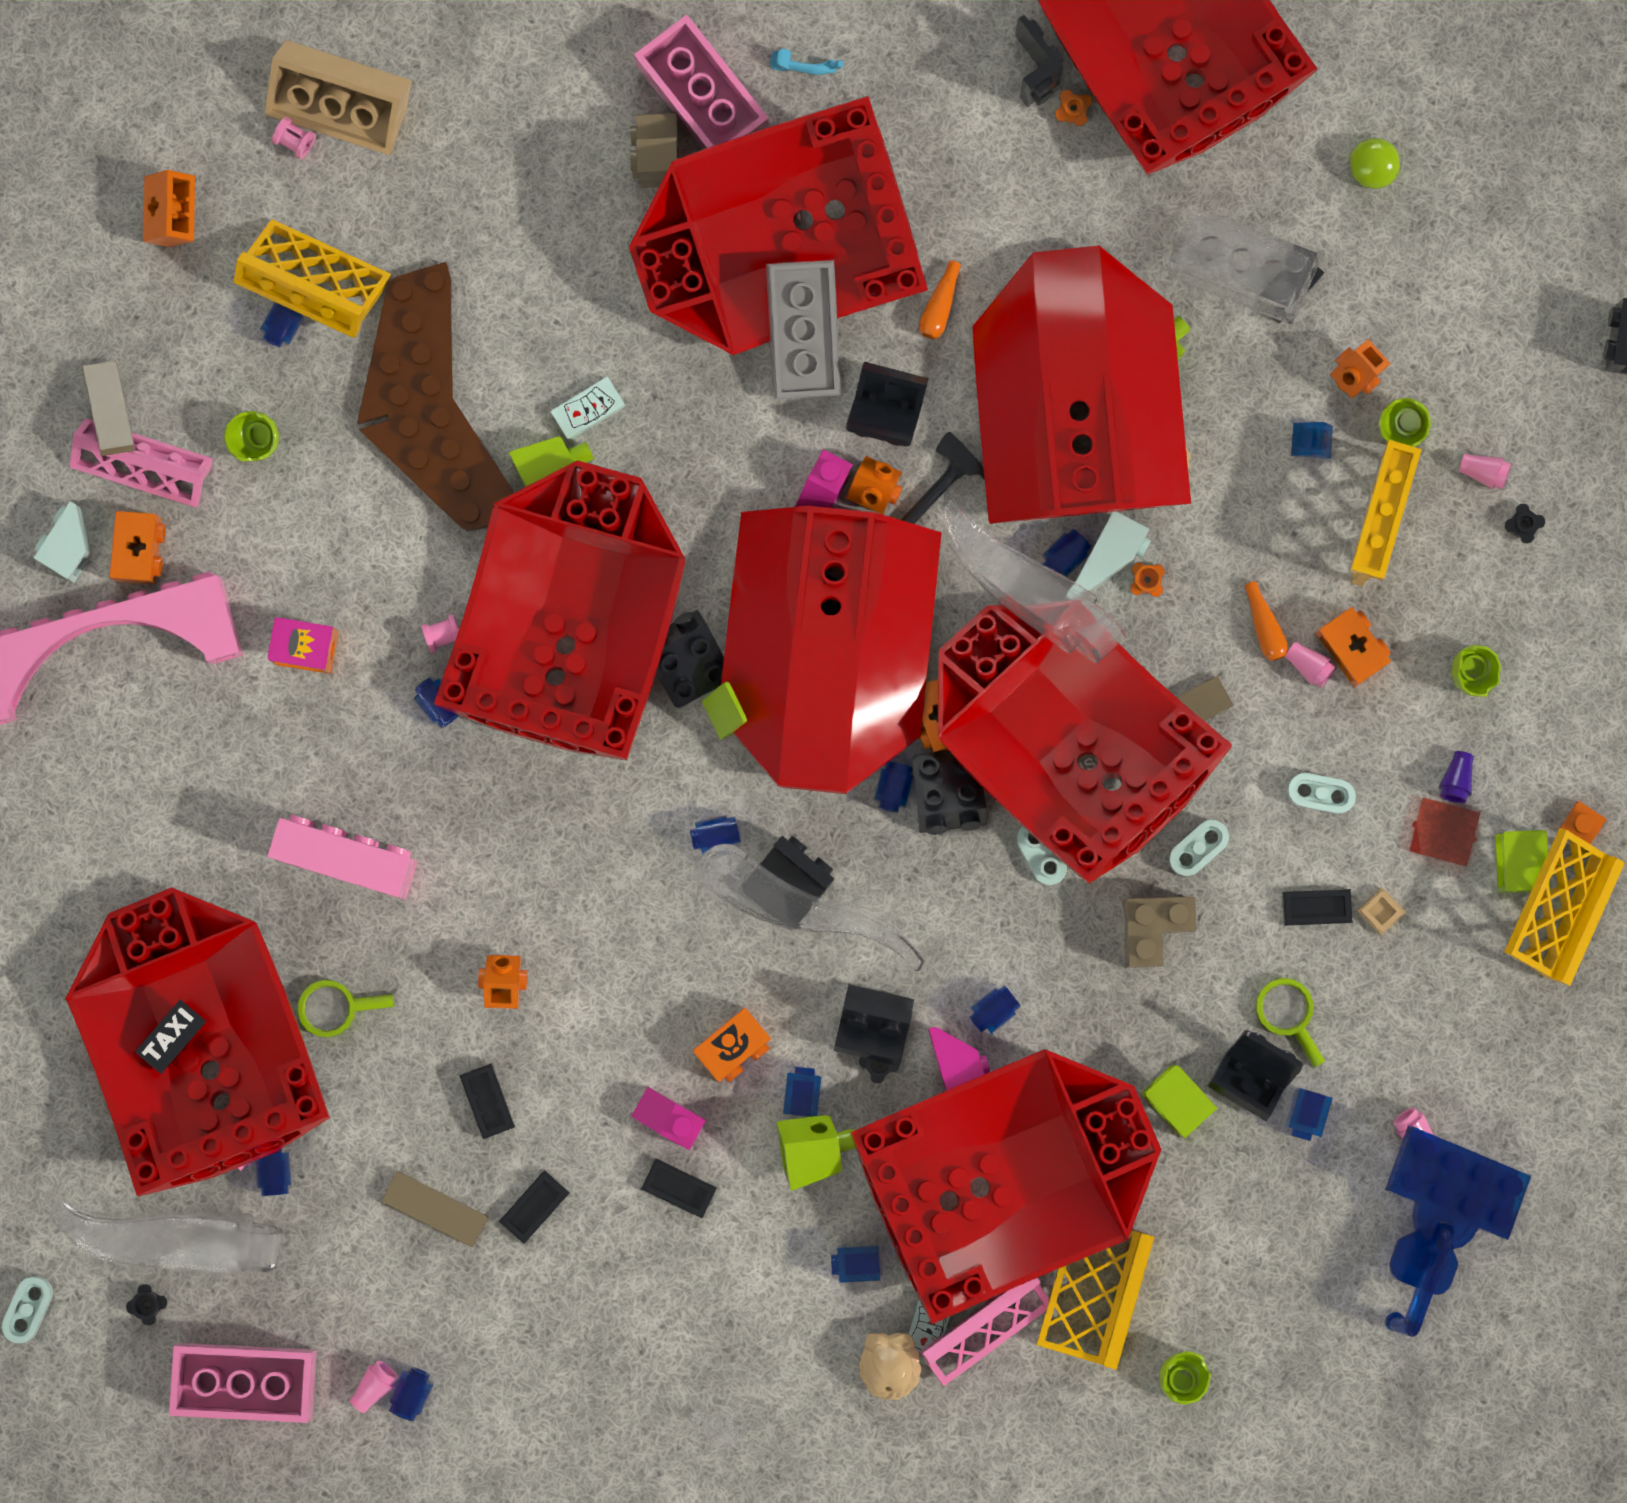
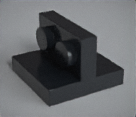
(874, 1025)

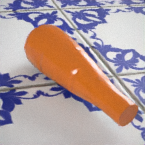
(937, 311)
(1268, 631)

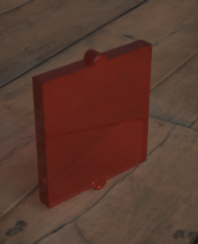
(1444, 832)

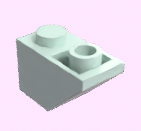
(67, 545)

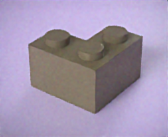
(655, 147)
(1147, 920)

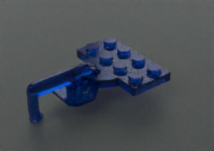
(1450, 1188)

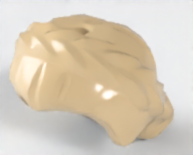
(890, 1365)

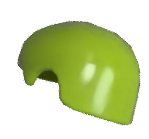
(1374, 163)
(1411, 416)
(240, 434)
(1472, 661)
(1180, 1387)

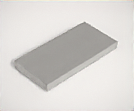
(803, 329)

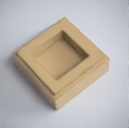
(1381, 911)

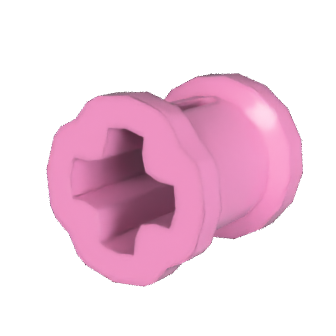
(293, 137)
(440, 633)

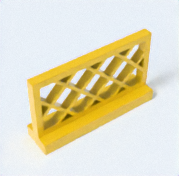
(301, 292)
(1384, 512)
(1579, 914)
(1121, 1308)

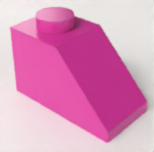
(825, 481)
(956, 1059)
(668, 1118)

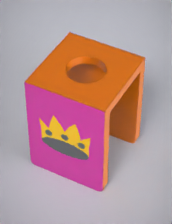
(303, 645)

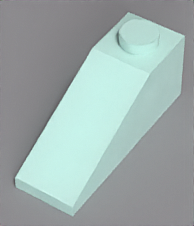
(1114, 550)

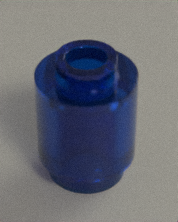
(280, 325)
(1066, 553)
(425, 700)
(894, 787)
(715, 832)
(994, 1010)
(274, 1174)
(410, 1394)

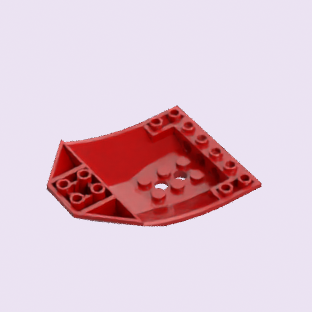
(1122, 56)
(734, 211)
(1065, 334)
(579, 562)
(822, 690)
(1028, 711)
(224, 971)
(1061, 1164)

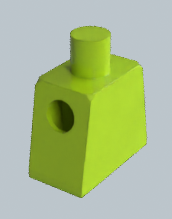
(547, 457)
(811, 1149)

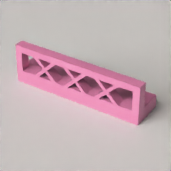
(149, 454)
(974, 1323)

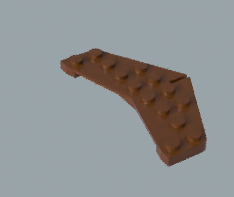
(414, 387)

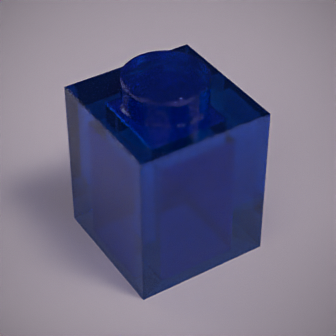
(802, 1092)
(1308, 1114)
(856, 1263)

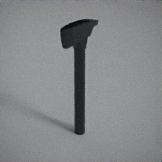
(961, 463)

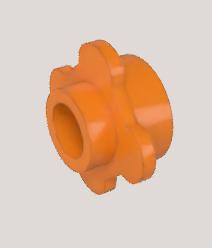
(1065, 113)
(1153, 572)

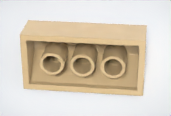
(337, 96)

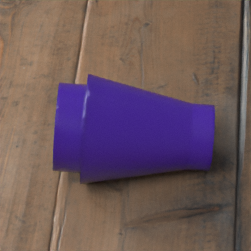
(1457, 781)

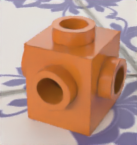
(1359, 369)
(875, 485)
(502, 981)

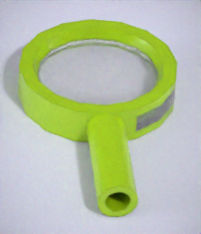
(330, 1008)
(1286, 1009)

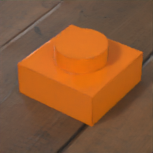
(1583, 822)

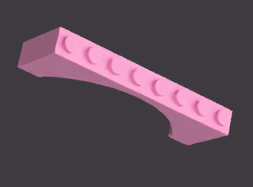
(190, 610)

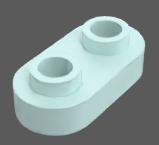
(1320, 793)
(1198, 848)
(1037, 856)
(26, 1308)

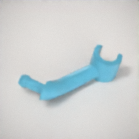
(781, 62)

